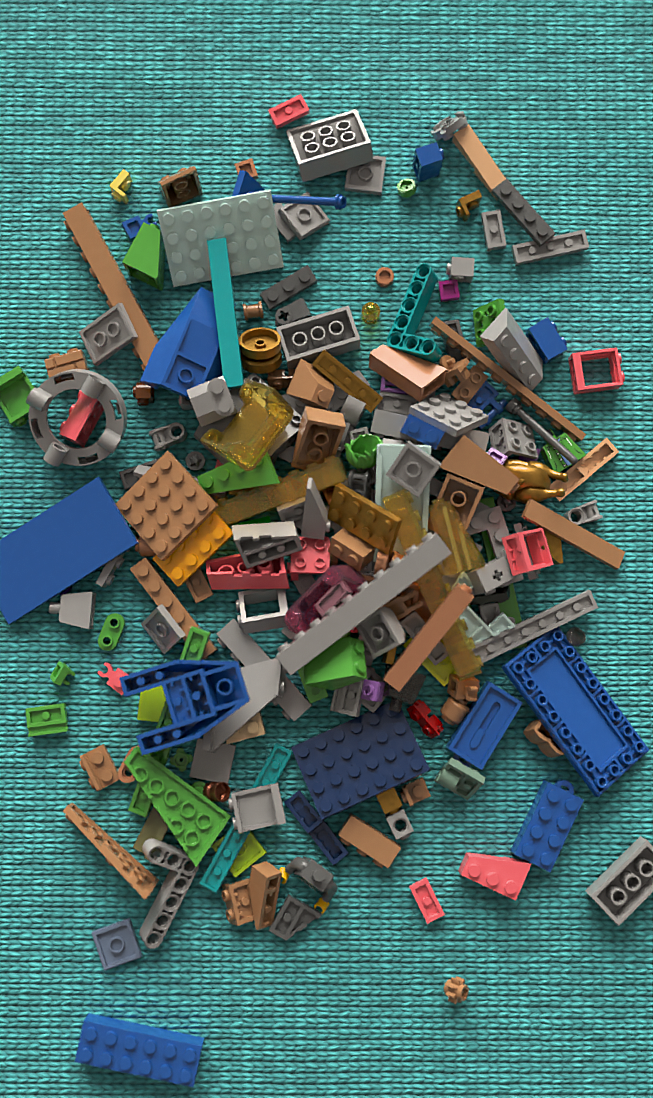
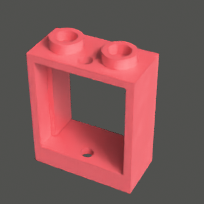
(577, 372)
(518, 554)

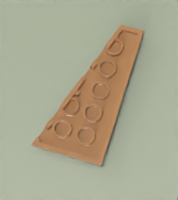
(115, 854)

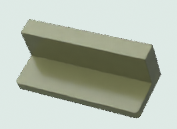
(153, 828)

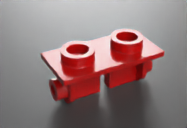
(430, 726)

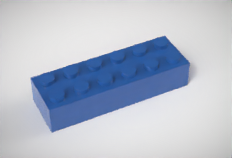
(139, 1049)

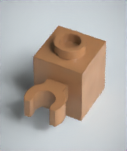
(463, 689)

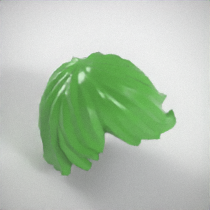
(363, 451)

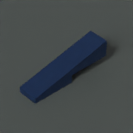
(318, 829)

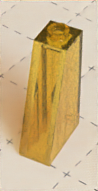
(453, 533)

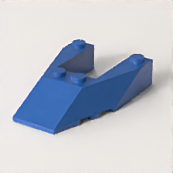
(197, 697)

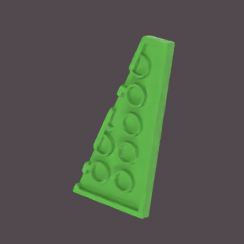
(186, 812)

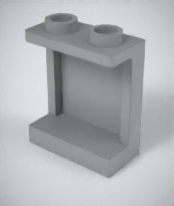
(257, 808)

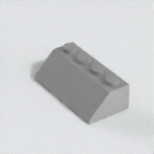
(513, 350)

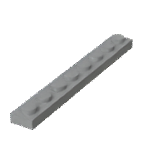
(536, 625)

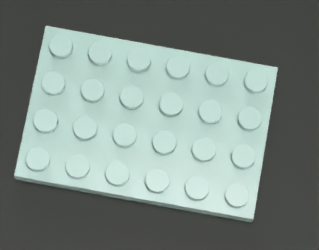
(242, 219)

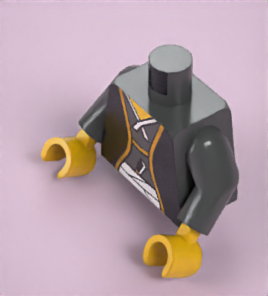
(314, 876)

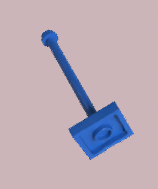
(247, 184)

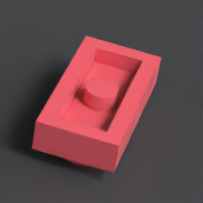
(288, 111)
(426, 900)

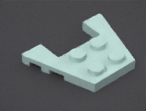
(476, 626)

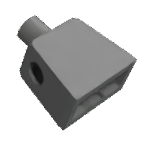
(75, 609)

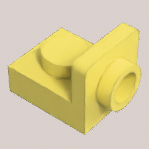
(121, 184)

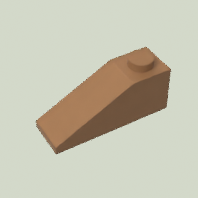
(264, 891)

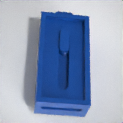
(483, 725)
(547, 824)

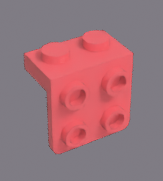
(310, 560)

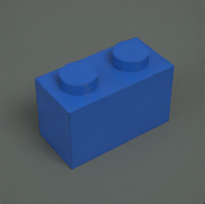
(427, 161)
(546, 340)
(422, 431)

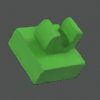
(60, 672)

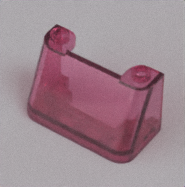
(303, 610)

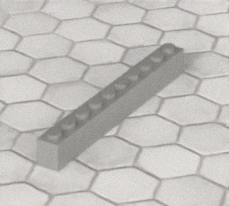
(363, 603)

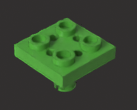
(486, 315)

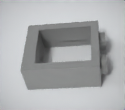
(261, 622)

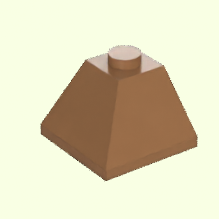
(310, 386)

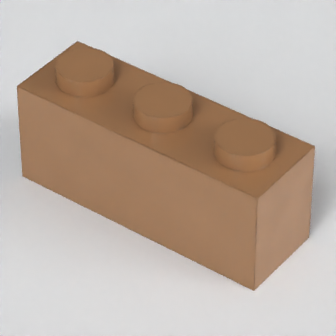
(369, 841)

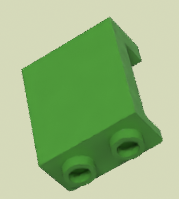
(13, 394)

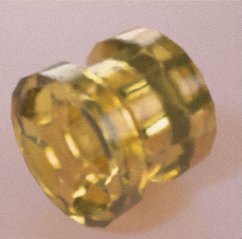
(372, 316)

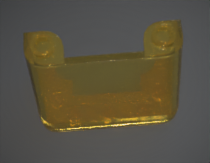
(253, 427)

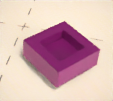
(448, 290)

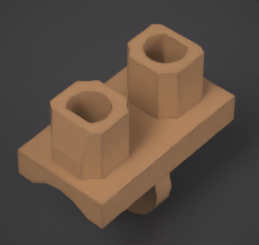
(454, 368)

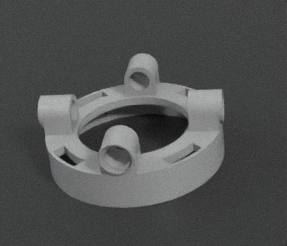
(92, 385)

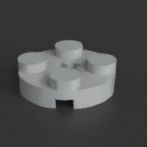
(446, 127)

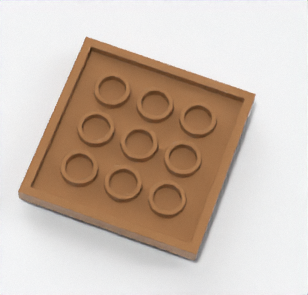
(166, 505)

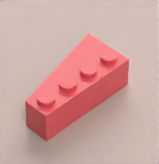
(231, 573)

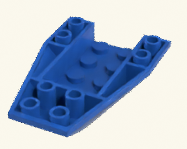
(188, 349)

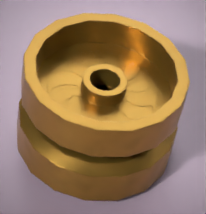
(260, 350)

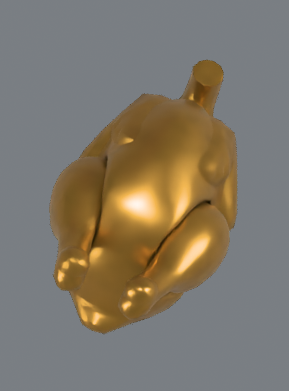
(533, 481)

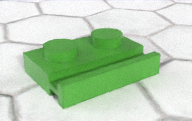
(47, 719)

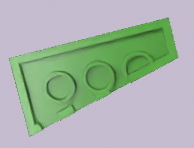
(231, 477)

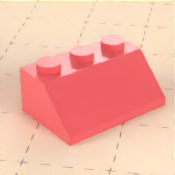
(81, 419)

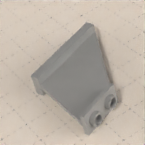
(264, 684)

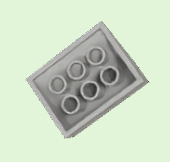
(330, 145)

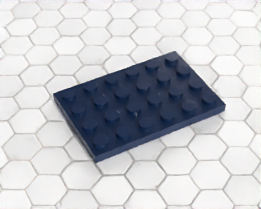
(359, 760)

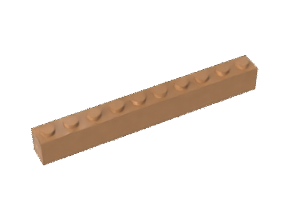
(110, 277)

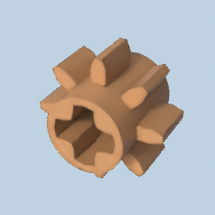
(456, 990)

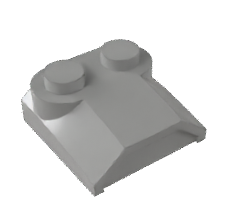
(212, 401)
(381, 631)

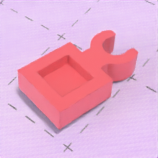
(113, 676)

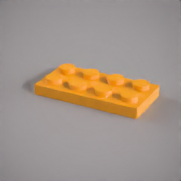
(195, 549)

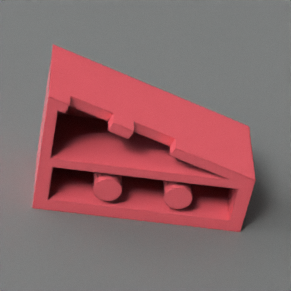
(497, 873)

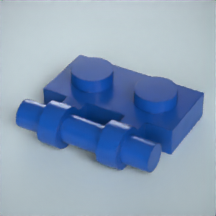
(484, 397)

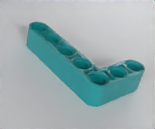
(411, 314)

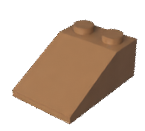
(180, 186)
(317, 436)
(463, 495)

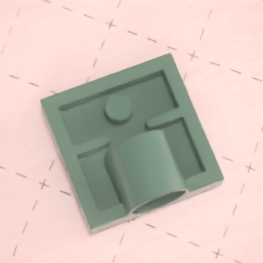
(459, 778)

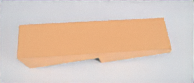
(478, 157)
(586, 467)

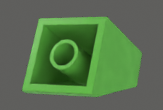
(147, 256)
(337, 665)

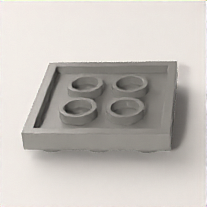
(449, 414)

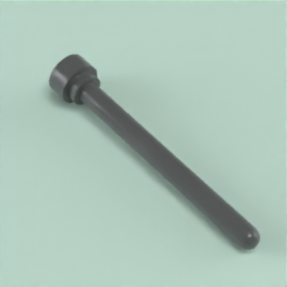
(514, 407)

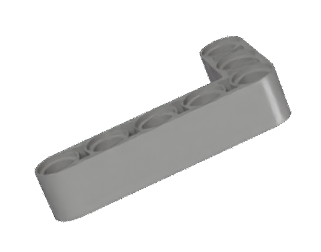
(168, 889)

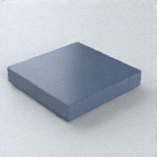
(117, 944)

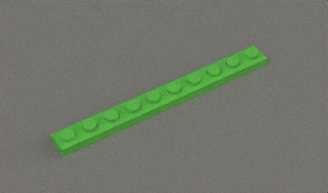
(193, 650)

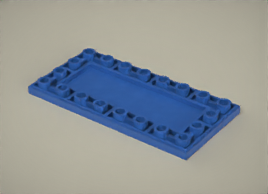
(60, 549)
(575, 710)

